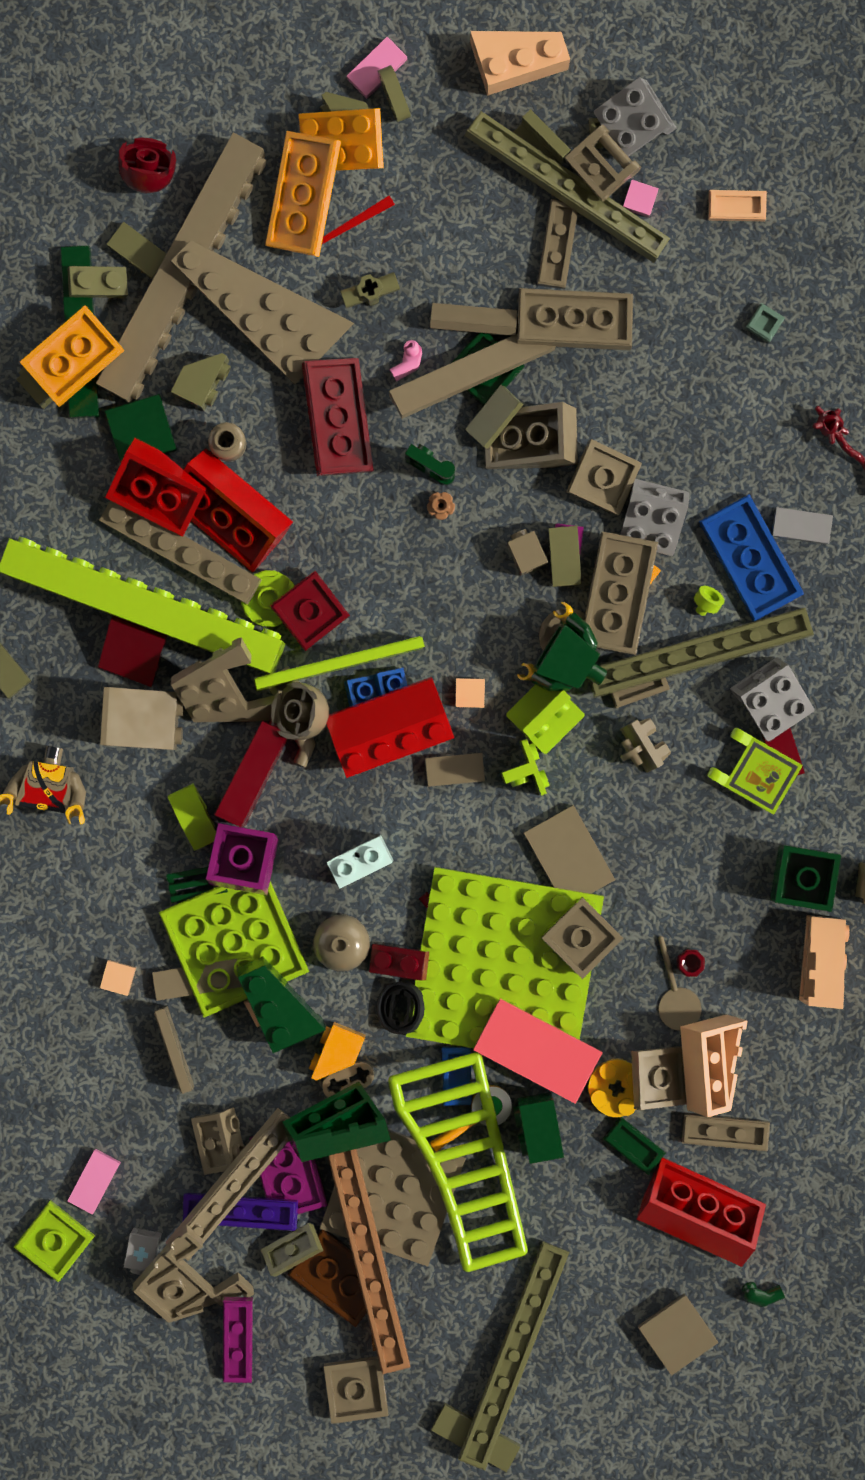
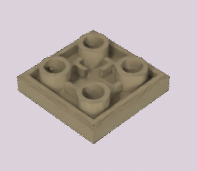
(678, 1334)

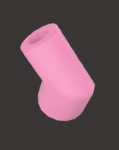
(410, 362)

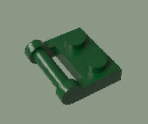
(423, 460)

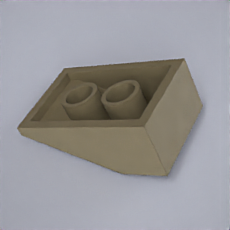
(536, 439)

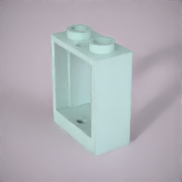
(349, 868)

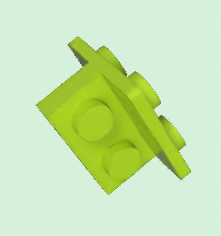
(545, 716)
(520, 774)

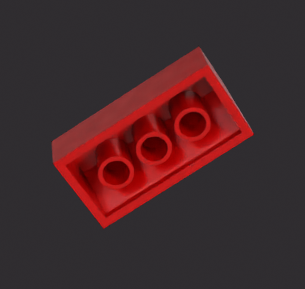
(235, 512)
(389, 727)
(702, 1212)

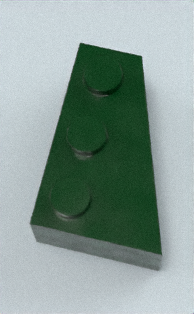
(277, 1006)
(337, 1125)

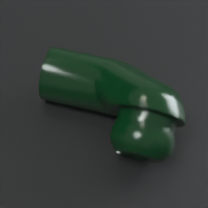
(760, 1297)

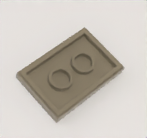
(569, 853)

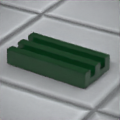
(173, 887)

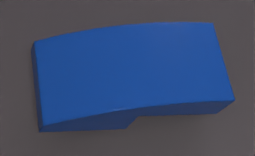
(375, 685)

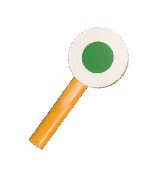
(502, 1107)

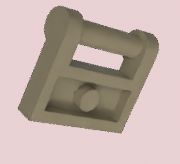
(595, 169)

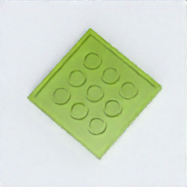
(228, 928)

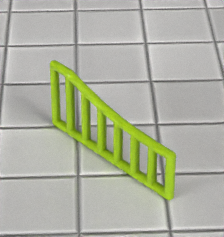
(435, 1158)

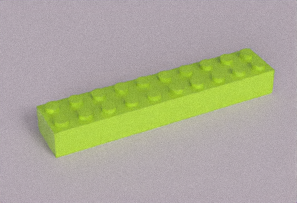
(135, 604)

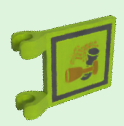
(760, 774)

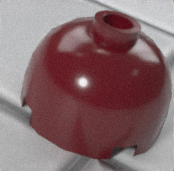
(146, 165)

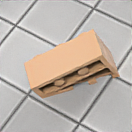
(710, 1063)

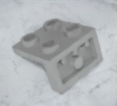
(634, 116)
(656, 514)
(773, 698)

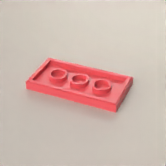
(537, 1050)

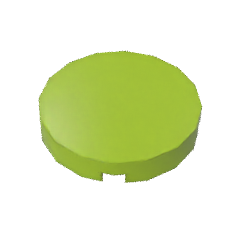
(258, 607)

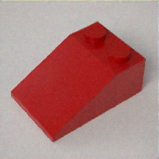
(155, 488)

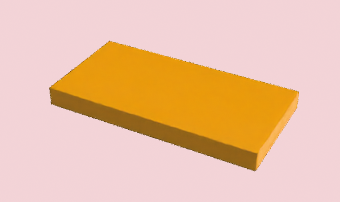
(303, 193)

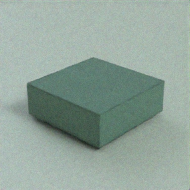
(765, 323)

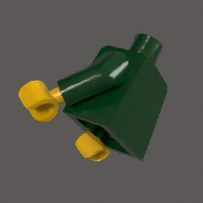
(567, 656)

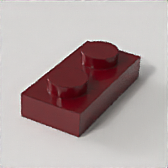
(399, 962)

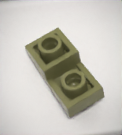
(564, 556)

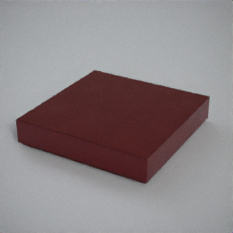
(309, 610)
(132, 651)

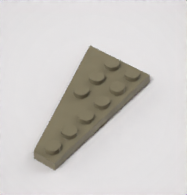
(270, 316)

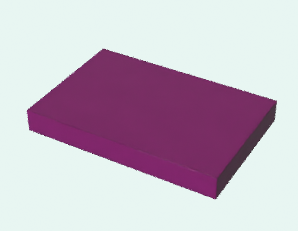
(294, 1180)

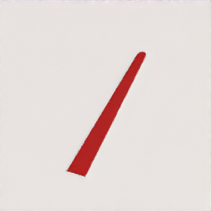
(377, 208)

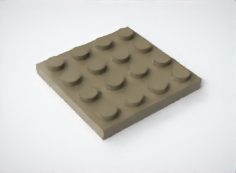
(401, 1197)

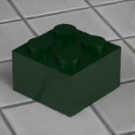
(805, 878)
(540, 1128)

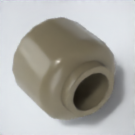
(221, 434)

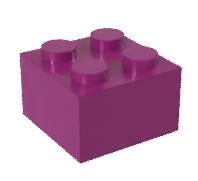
(242, 859)

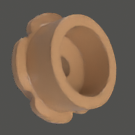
(440, 513)

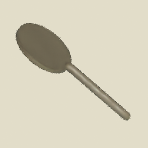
(677, 1005)

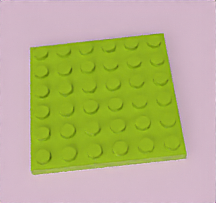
(490, 947)

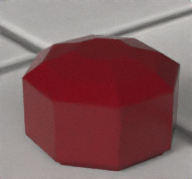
(690, 962)

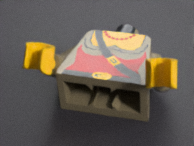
(47, 787)

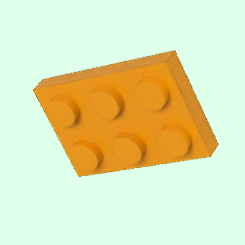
(356, 130)
(72, 356)

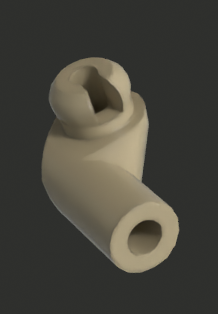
(305, 751)

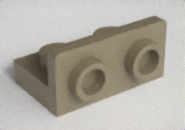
(217, 1139)

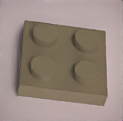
(604, 477)
(582, 937)
(658, 1078)
(355, 1390)

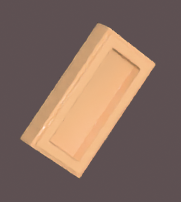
(736, 205)

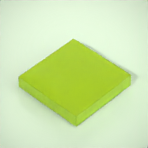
(54, 1241)

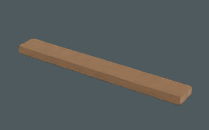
(369, 1261)

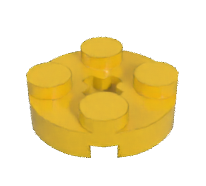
(602, 1096)

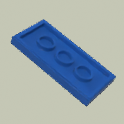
(751, 558)

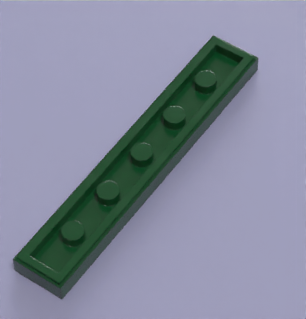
(85, 401)

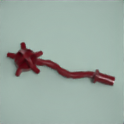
(832, 427)

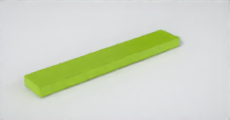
(338, 663)

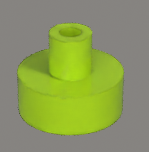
(708, 600)

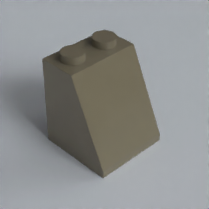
(141, 719)

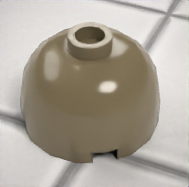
(299, 711)
(341, 943)

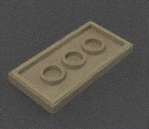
(575, 319)
(620, 591)

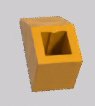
(339, 1051)

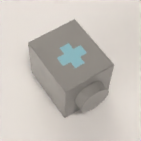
(141, 1249)

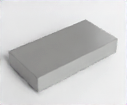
(802, 525)

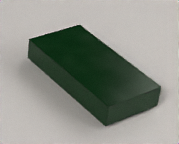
(634, 1145)

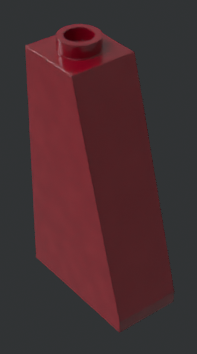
(252, 775)

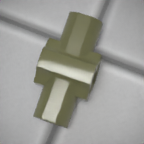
(355, 294)

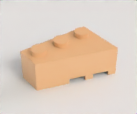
(517, 57)
(824, 962)

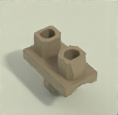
(640, 748)

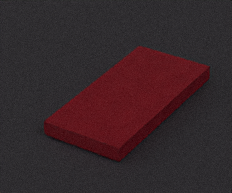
(337, 416)

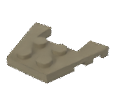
(212, 693)
(176, 1288)

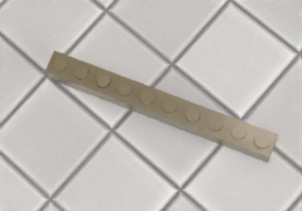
(170, 289)

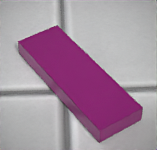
(237, 1339)

